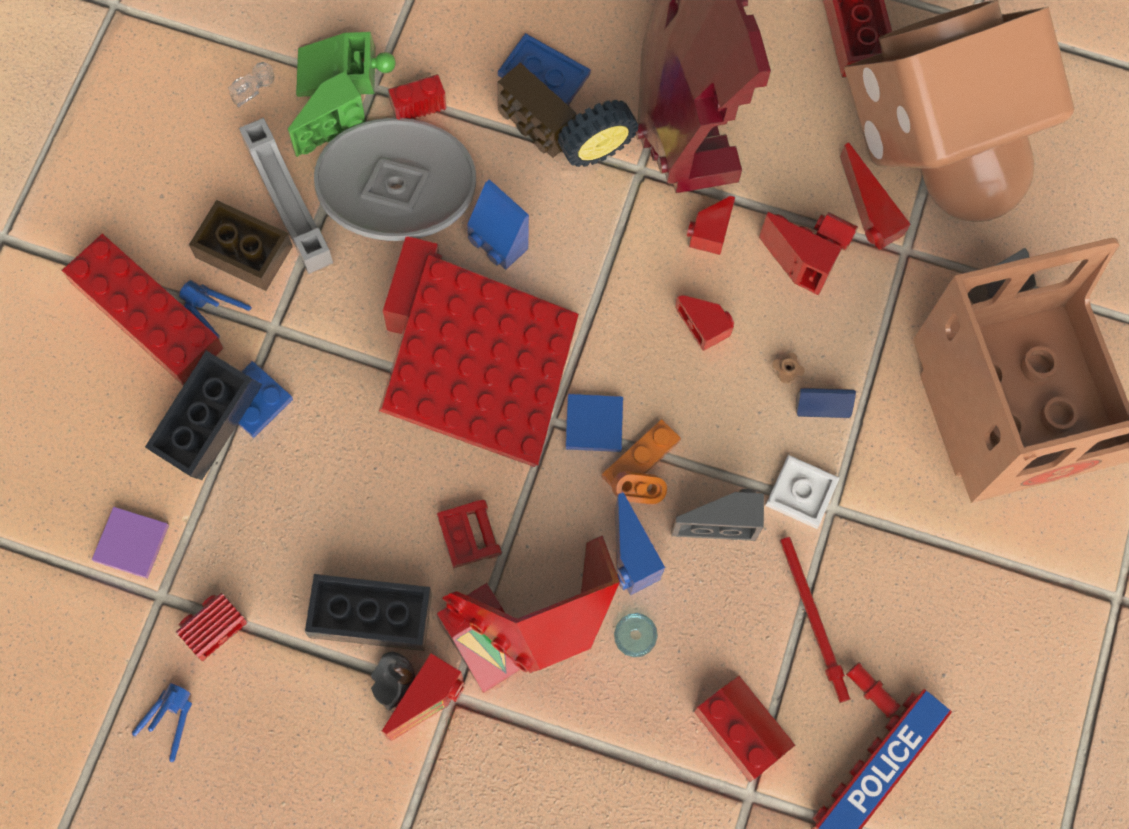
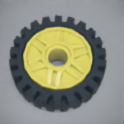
(598, 133)

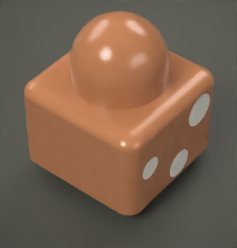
(962, 102)

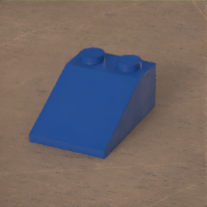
(499, 226)
(636, 557)

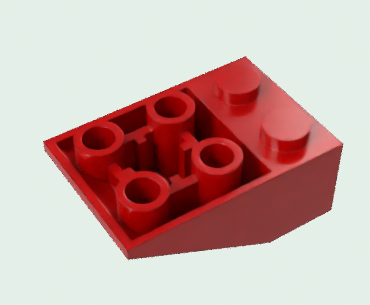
(800, 252)

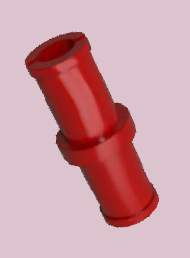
(873, 690)

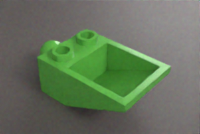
(339, 54)

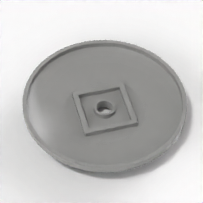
(368, 159)

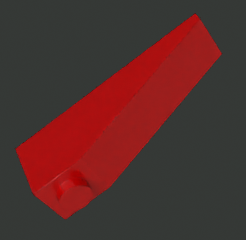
(877, 211)

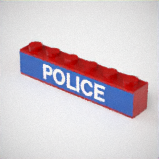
(885, 764)

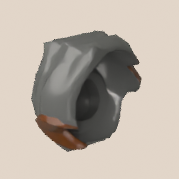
(392, 679)

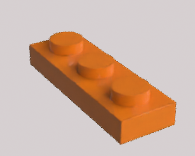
(644, 452)

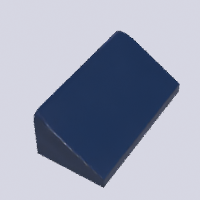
(825, 402)

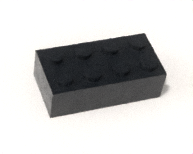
(203, 416)
(368, 612)

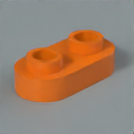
(637, 486)

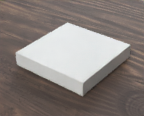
(802, 491)

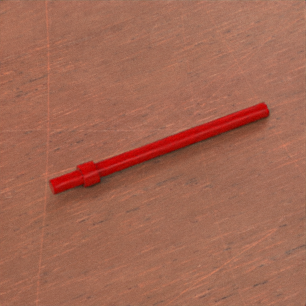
(834, 671)

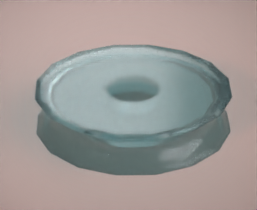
(632, 647)

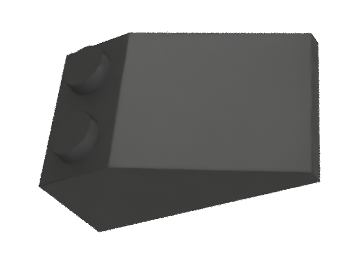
(729, 518)

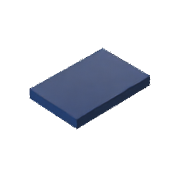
(551, 67)

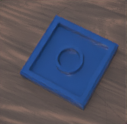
(594, 423)

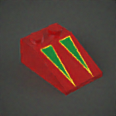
(427, 695)

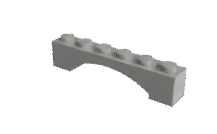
(286, 196)

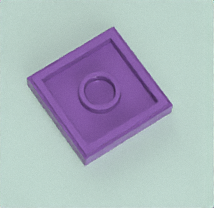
(130, 542)

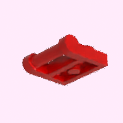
(459, 535)

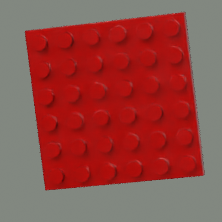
(479, 362)

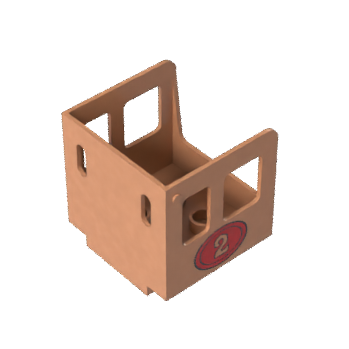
(1024, 376)

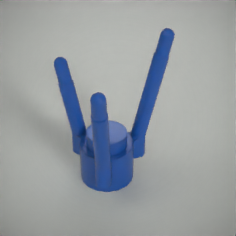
(198, 295)
(172, 700)

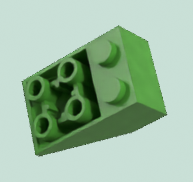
(327, 114)

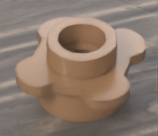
(788, 375)

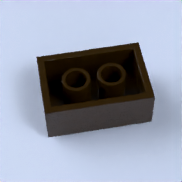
(533, 108)
(241, 245)

